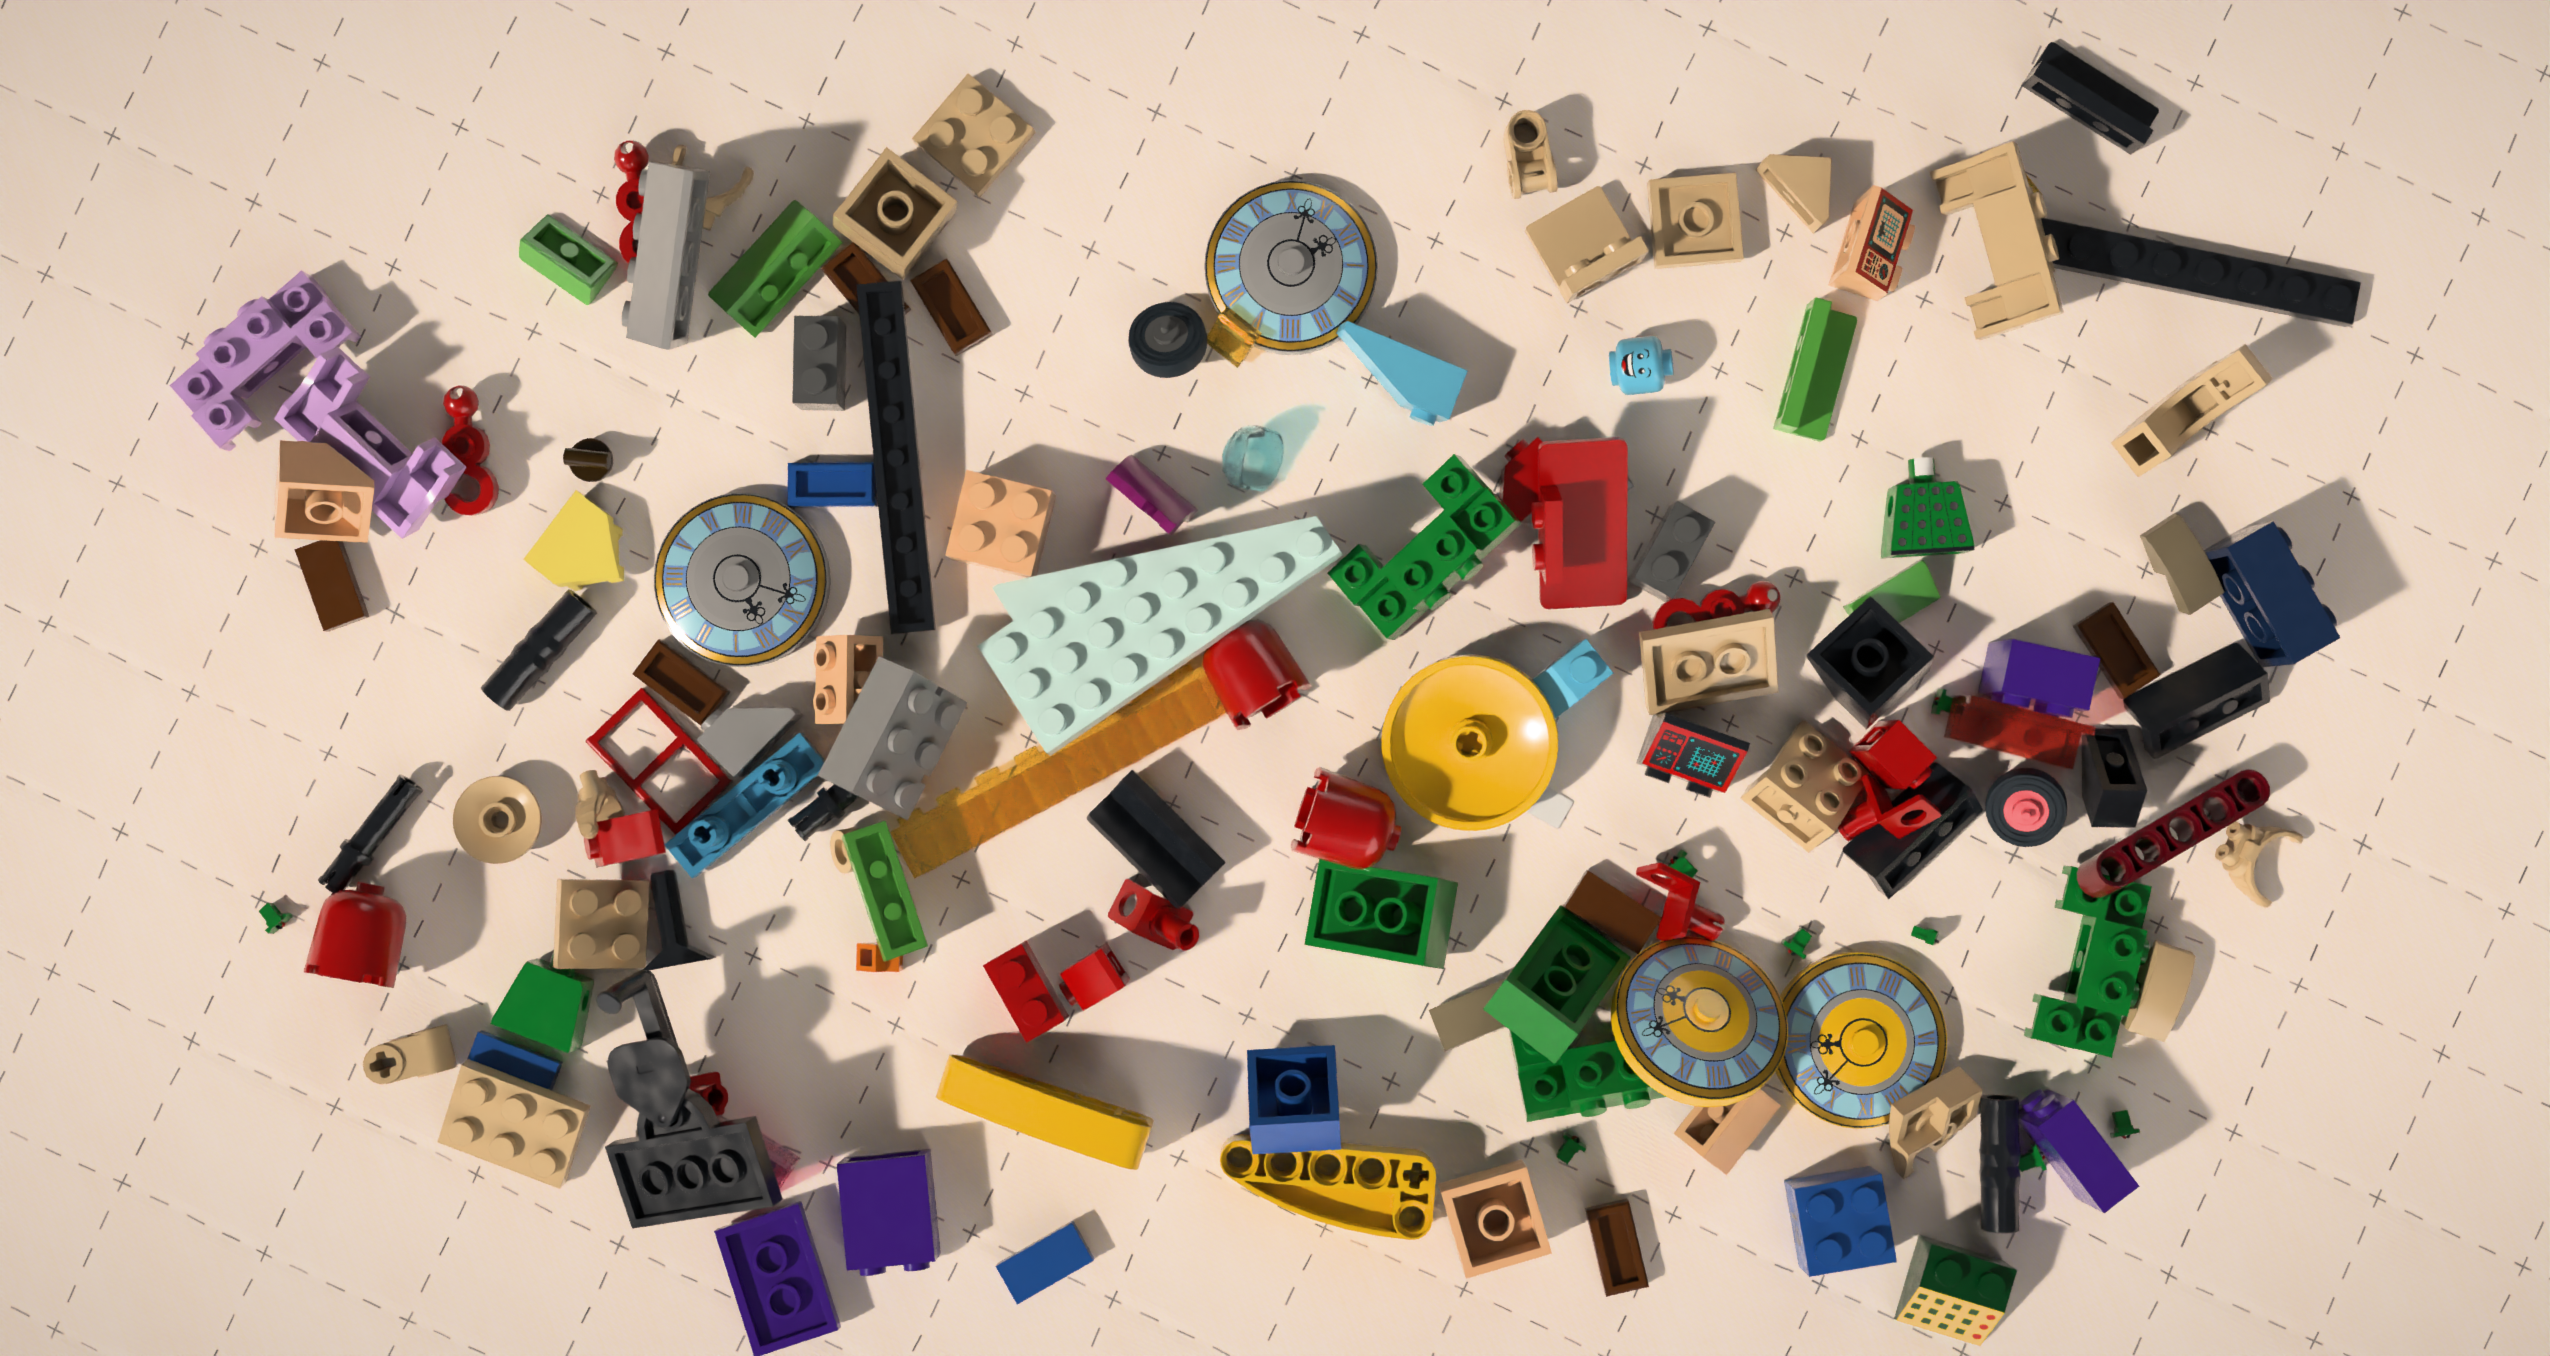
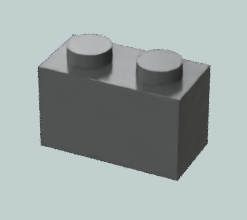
(819, 363)
(1671, 551)

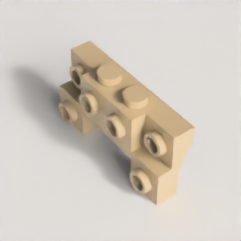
(2012, 237)

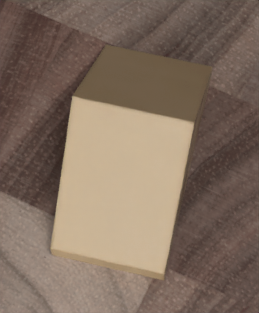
(1801, 184)

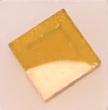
(1232, 337)

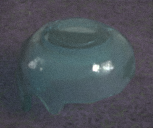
(1253, 457)

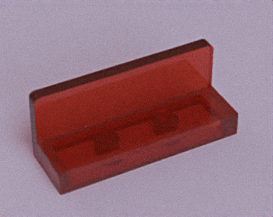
(2015, 730)

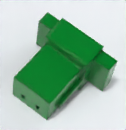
(1941, 702)
(1682, 865)
(274, 918)
(1929, 936)
(1797, 943)
(2123, 1125)
(1569, 1147)
(2032, 1159)

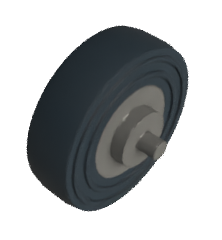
(1167, 339)

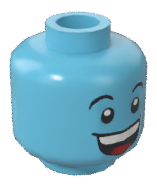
(1640, 365)

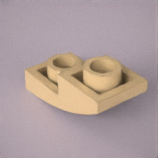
(2162, 991)

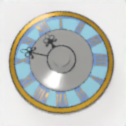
(1292, 265)
(742, 580)

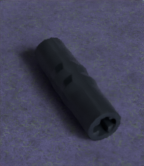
(538, 650)
(1999, 1163)

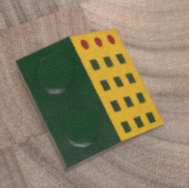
(1954, 1291)

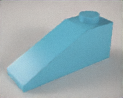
(1409, 375)
(1572, 676)

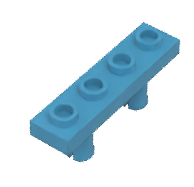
(746, 805)

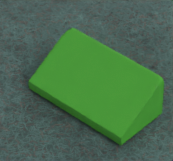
(566, 259)
(1902, 593)

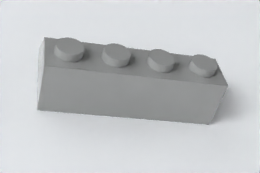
(666, 254)

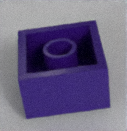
(2038, 676)

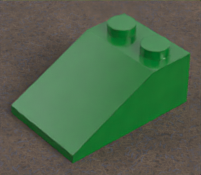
(1381, 914)
(1557, 984)

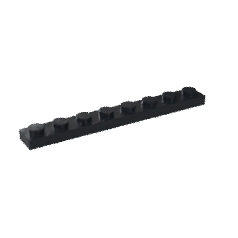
(2203, 274)
(896, 457)

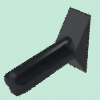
(671, 924)

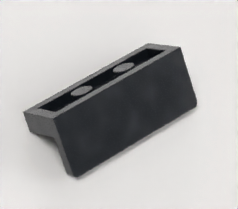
(2091, 98)
(2198, 699)
(1155, 839)
(1895, 861)

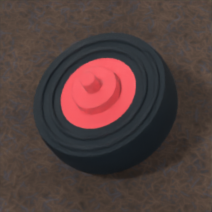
(2026, 807)

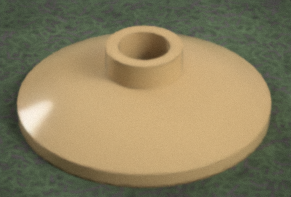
(476, 823)

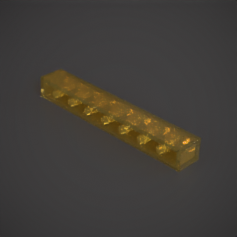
(1044, 780)

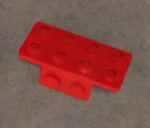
(1581, 523)

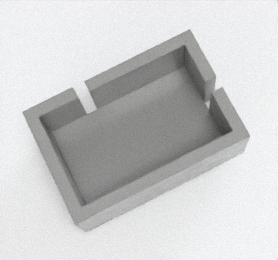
(893, 738)

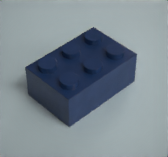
(2271, 595)

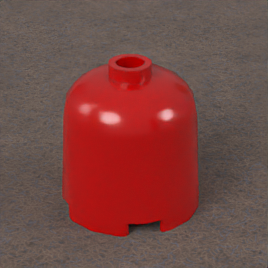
(1253, 673)
(1345, 822)
(358, 937)

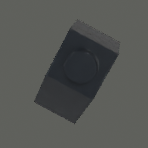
(2111, 779)

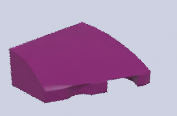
(1151, 494)

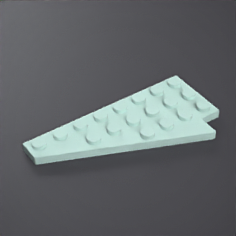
(1118, 626)

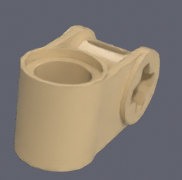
(1529, 164)
(415, 1055)

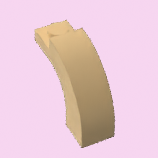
(2190, 408)

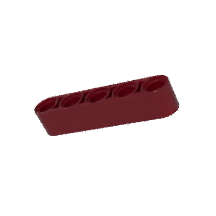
(2157, 841)

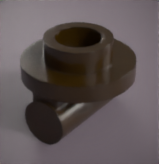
(589, 459)

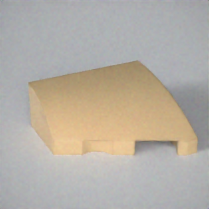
(1931, 1117)

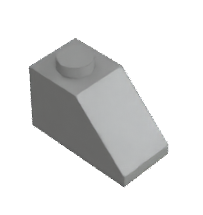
(745, 735)

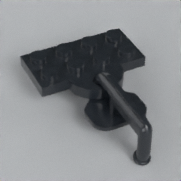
(683, 1156)

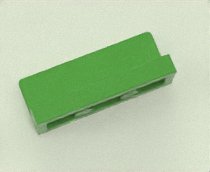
(774, 268)
(1815, 371)
(884, 890)

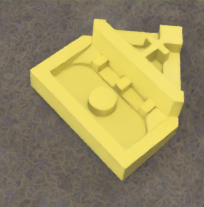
(578, 546)

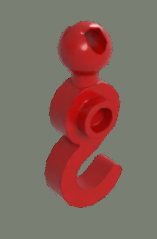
(627, 197)
(470, 447)
(1719, 604)

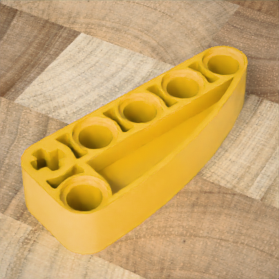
(1046, 1111)
(1345, 1196)

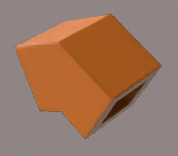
(870, 959)

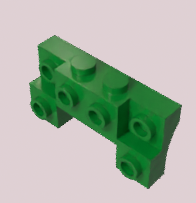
(1435, 559)
(2101, 972)
(1580, 1081)

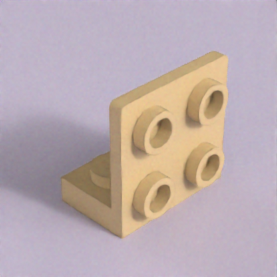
(1584, 244)
(1807, 787)

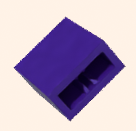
(2075, 1149)
(888, 1211)

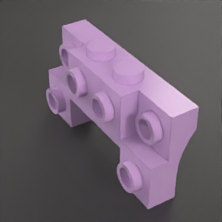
(254, 350)
(404, 482)

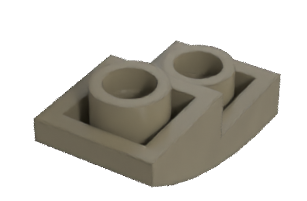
(2179, 557)
(1464, 1018)

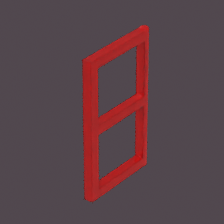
(682, 739)

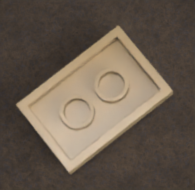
(1709, 662)
(513, 1123)

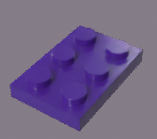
(777, 1279)

